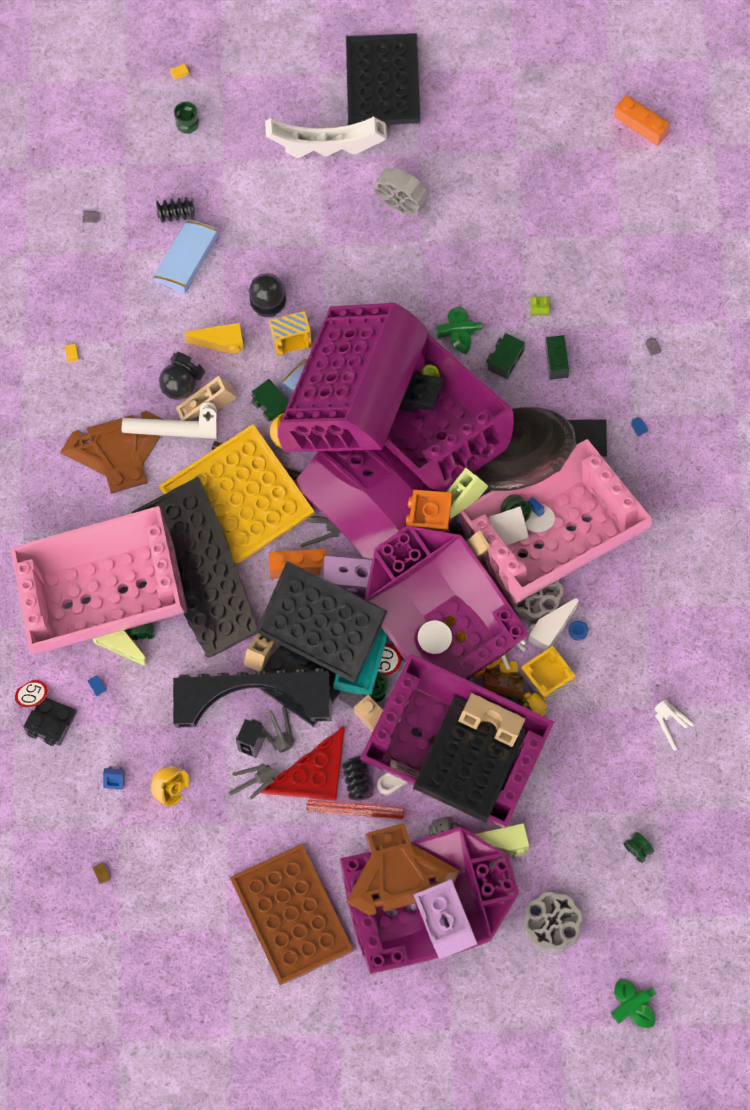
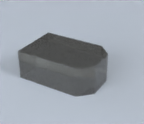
(91, 216)
(653, 346)
(348, 700)

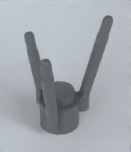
(329, 525)
(283, 741)
(264, 775)

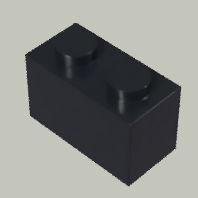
(251, 737)

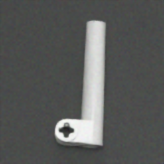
(204, 428)

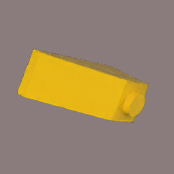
(219, 338)

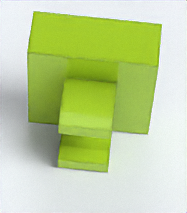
(539, 306)

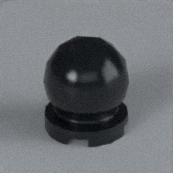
(267, 295)
(178, 378)

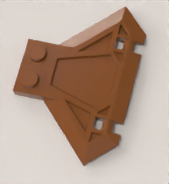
(113, 453)
(396, 871)

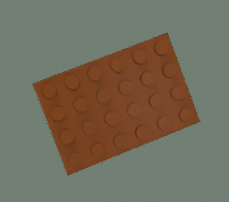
(291, 914)

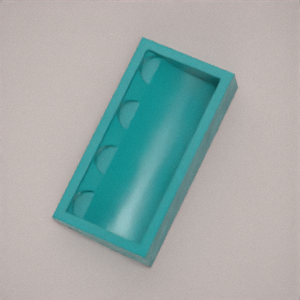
(369, 672)

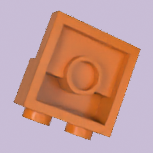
(429, 510)

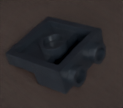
(422, 393)
(50, 721)

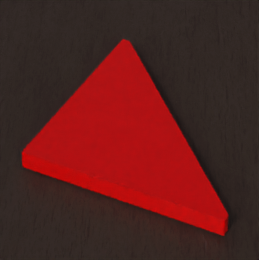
(313, 774)

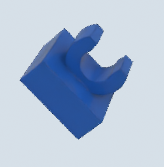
(113, 778)

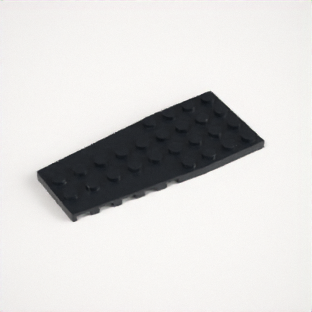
(209, 577)

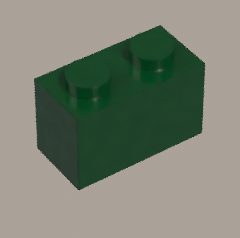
(505, 356)
(556, 357)
(269, 399)

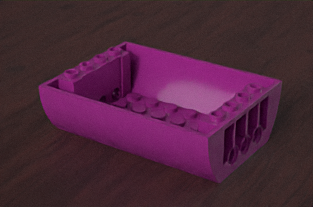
(353, 379)
(466, 413)
(421, 702)

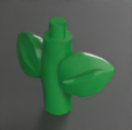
(458, 329)
(633, 1004)

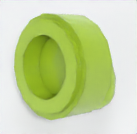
(430, 370)

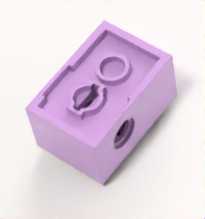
(347, 573)
(445, 919)

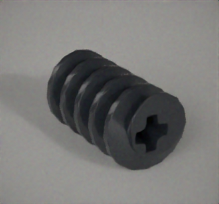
(175, 209)
(355, 779)

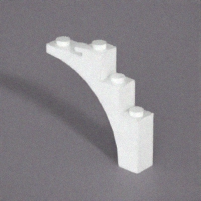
(326, 141)

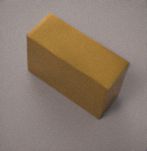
(101, 873)

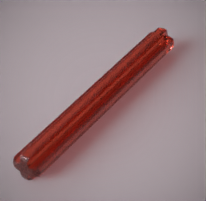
(355, 809)

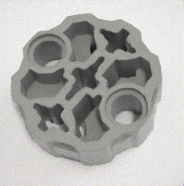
(401, 191)
(553, 597)
(533, 923)

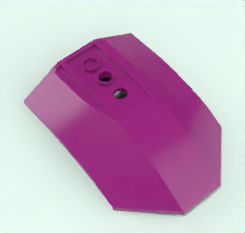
(360, 505)
(436, 575)
(483, 886)

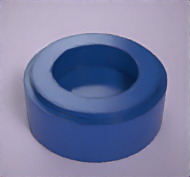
(578, 630)

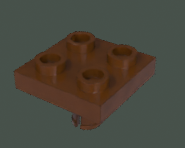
(503, 683)

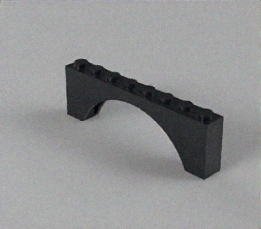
(196, 694)

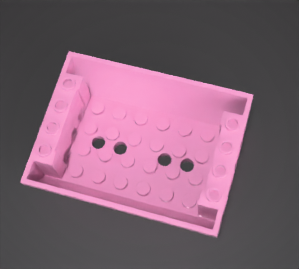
(579, 490)
(97, 565)

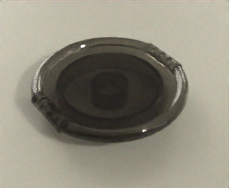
(535, 452)

